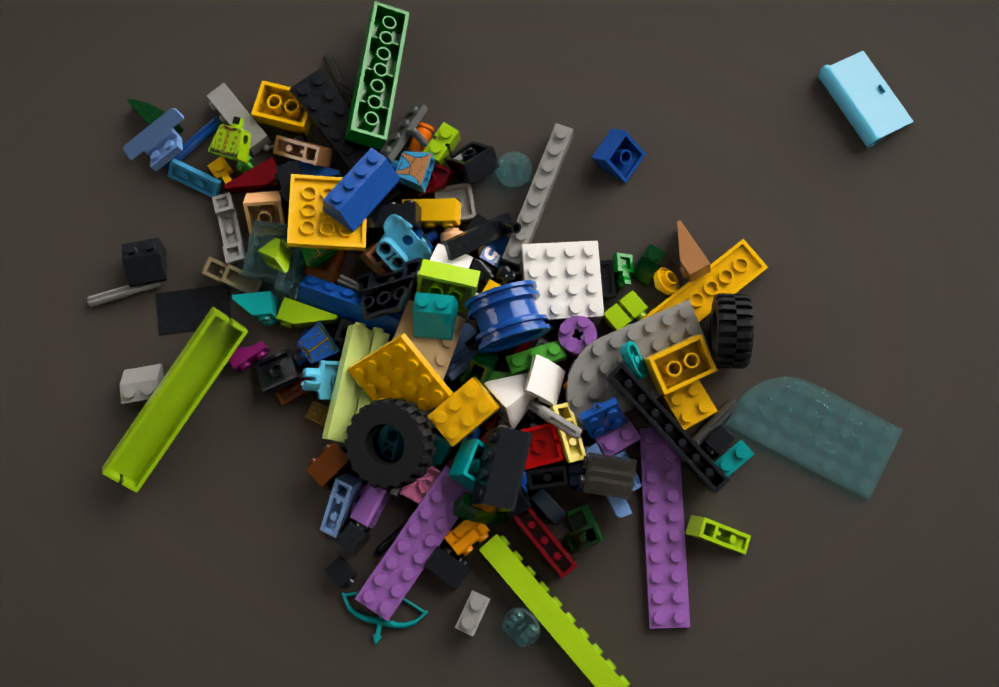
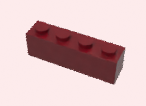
(545, 542)

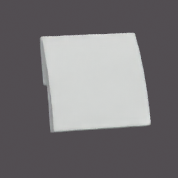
(544, 380)

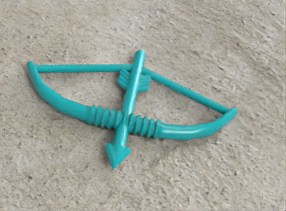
(381, 621)

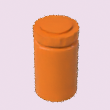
(427, 131)

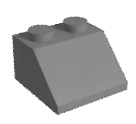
(139, 384)

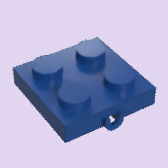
(603, 419)

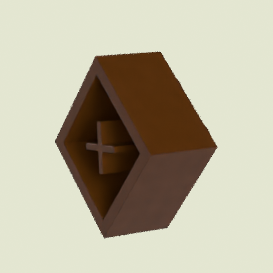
(329, 465)

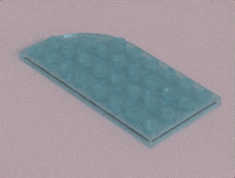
(818, 431)

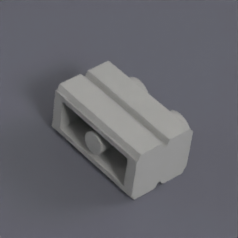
(472, 613)

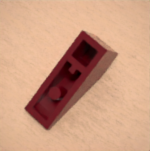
(256, 179)

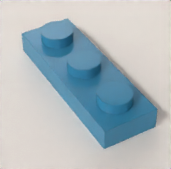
(194, 178)

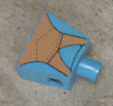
(414, 169)

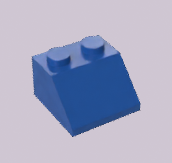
(618, 155)

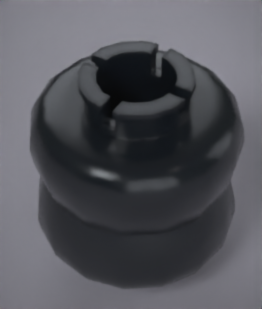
(507, 274)

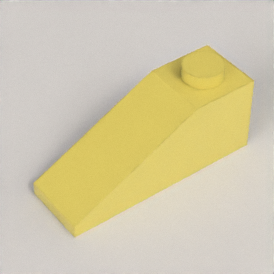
(571, 447)

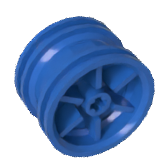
(507, 316)

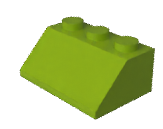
(448, 280)

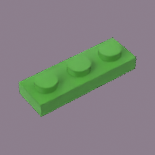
(521, 362)

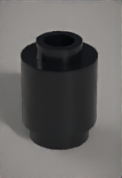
(487, 271)

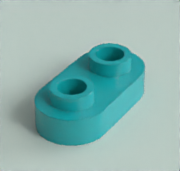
(633, 359)

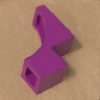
(244, 356)

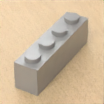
(229, 106)

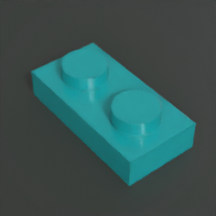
(734, 458)

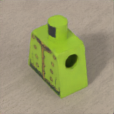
(232, 141)

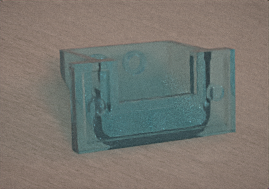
(257, 269)

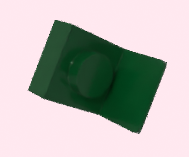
(648, 264)
(583, 538)

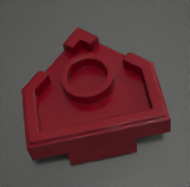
(439, 179)

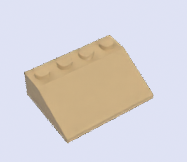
(435, 351)

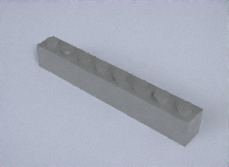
(538, 193)

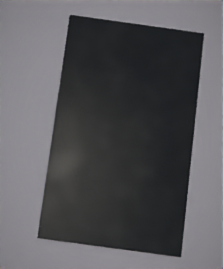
(187, 308)

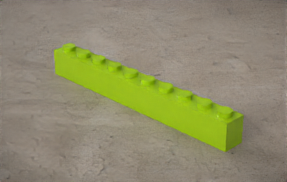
(550, 615)

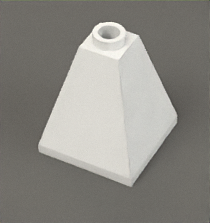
(511, 397)

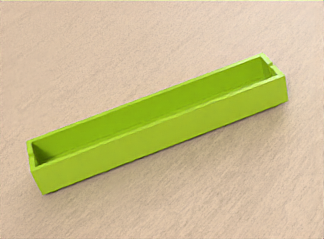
(174, 400)

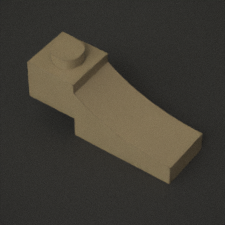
(229, 276)

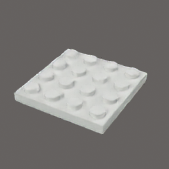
(565, 277)

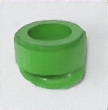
(244, 167)

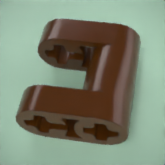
(330, 270)

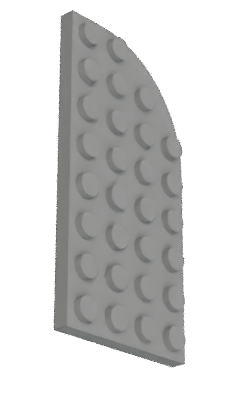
(652, 334)

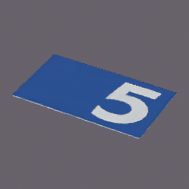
(494, 250)

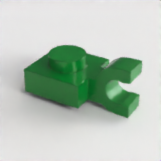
(624, 266)

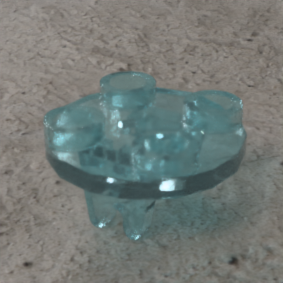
(522, 166)
(521, 626)

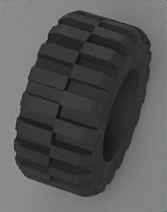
(731, 330)

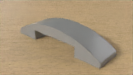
(229, 228)

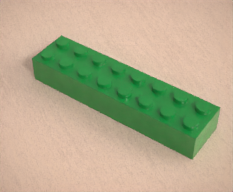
(377, 76)

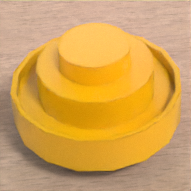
(666, 281)

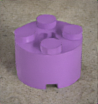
(576, 325)

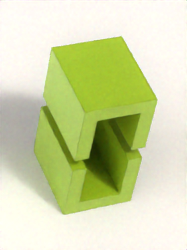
(444, 136)
(628, 310)

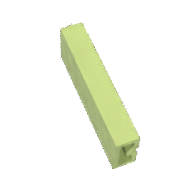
(347, 393)

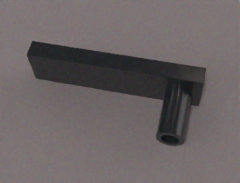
(480, 235)

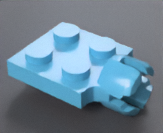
(322, 379)

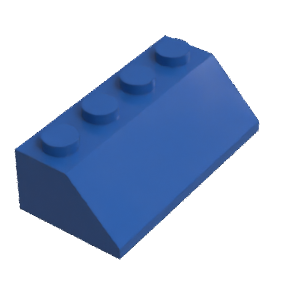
(361, 190)

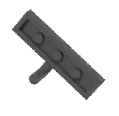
(406, 128)

